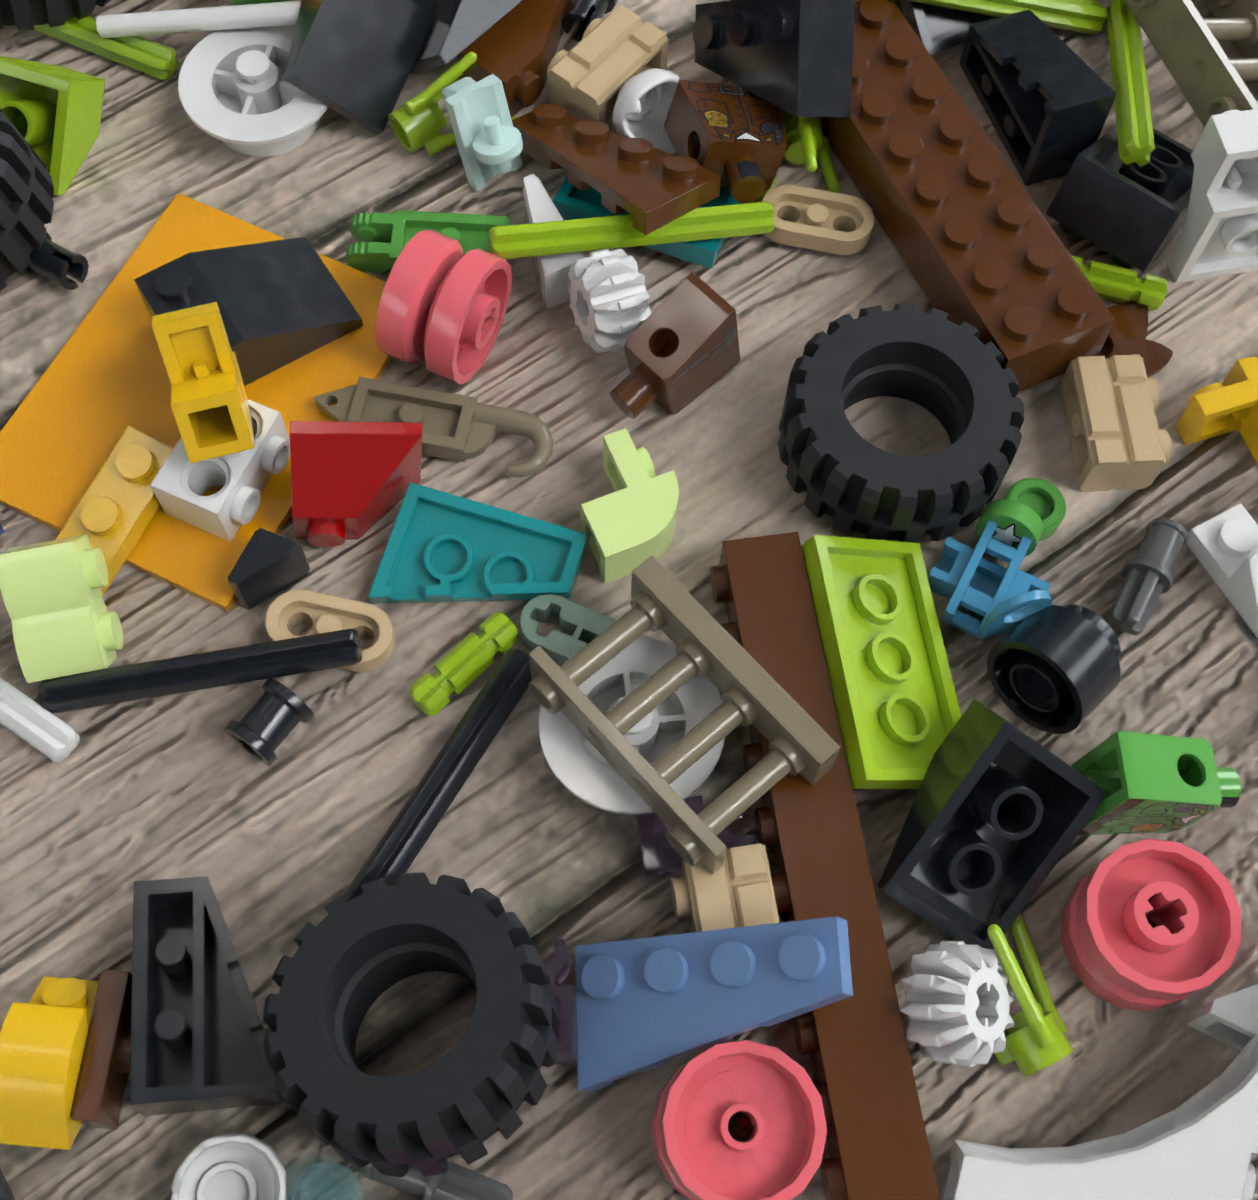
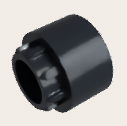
(1056, 667)

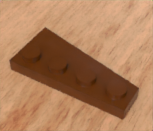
(621, 168)

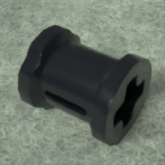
(269, 721)

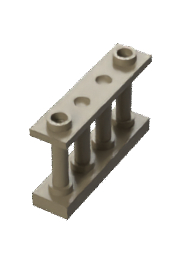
(1195, 57)
(701, 650)

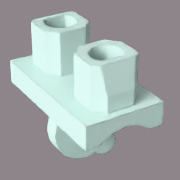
(483, 129)

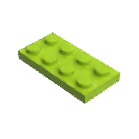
(882, 656)

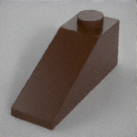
(519, 50)

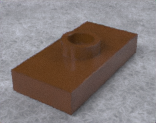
(106, 1054)

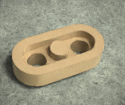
(817, 219)
(329, 615)

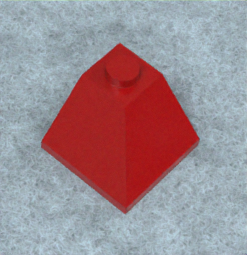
(349, 475)

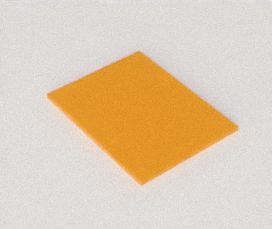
(117, 378)

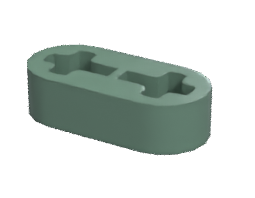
(574, 619)

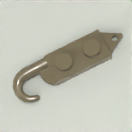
(451, 423)

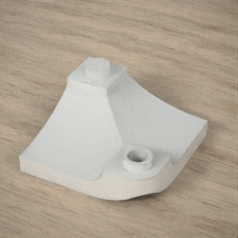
(1223, 201)

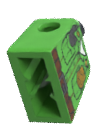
(1155, 783)

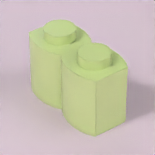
(59, 608)

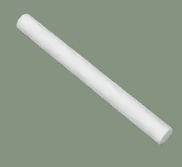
(198, 19)

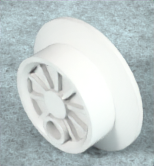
(239, 94)
(587, 772)

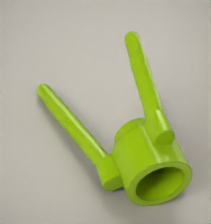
(421, 118)
(805, 144)
(1038, 1029)

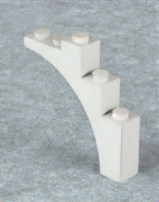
(1182, 1155)

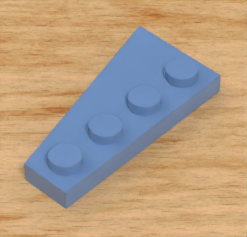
(699, 990)

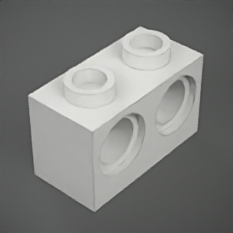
(241, 474)

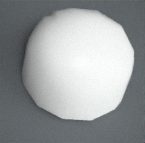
(644, 107)
(230, 1169)

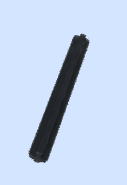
(201, 671)
(446, 773)

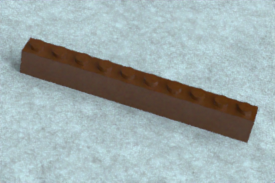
(823, 872)

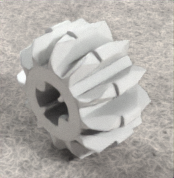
(607, 298)
(957, 1003)

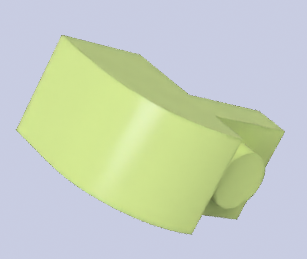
(635, 518)

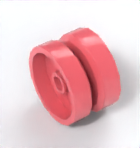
(443, 306)
(1151, 925)
(777, 1110)

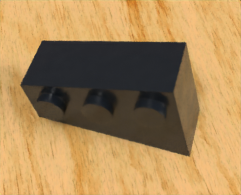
(782, 51)
(1035, 93)
(191, 1007)

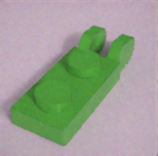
(400, 227)

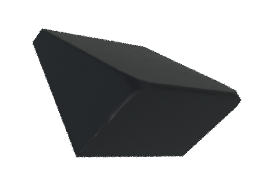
(266, 568)

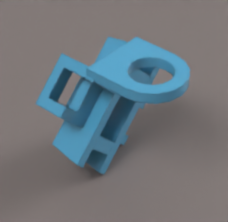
(972, 582)

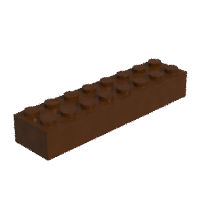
(958, 206)

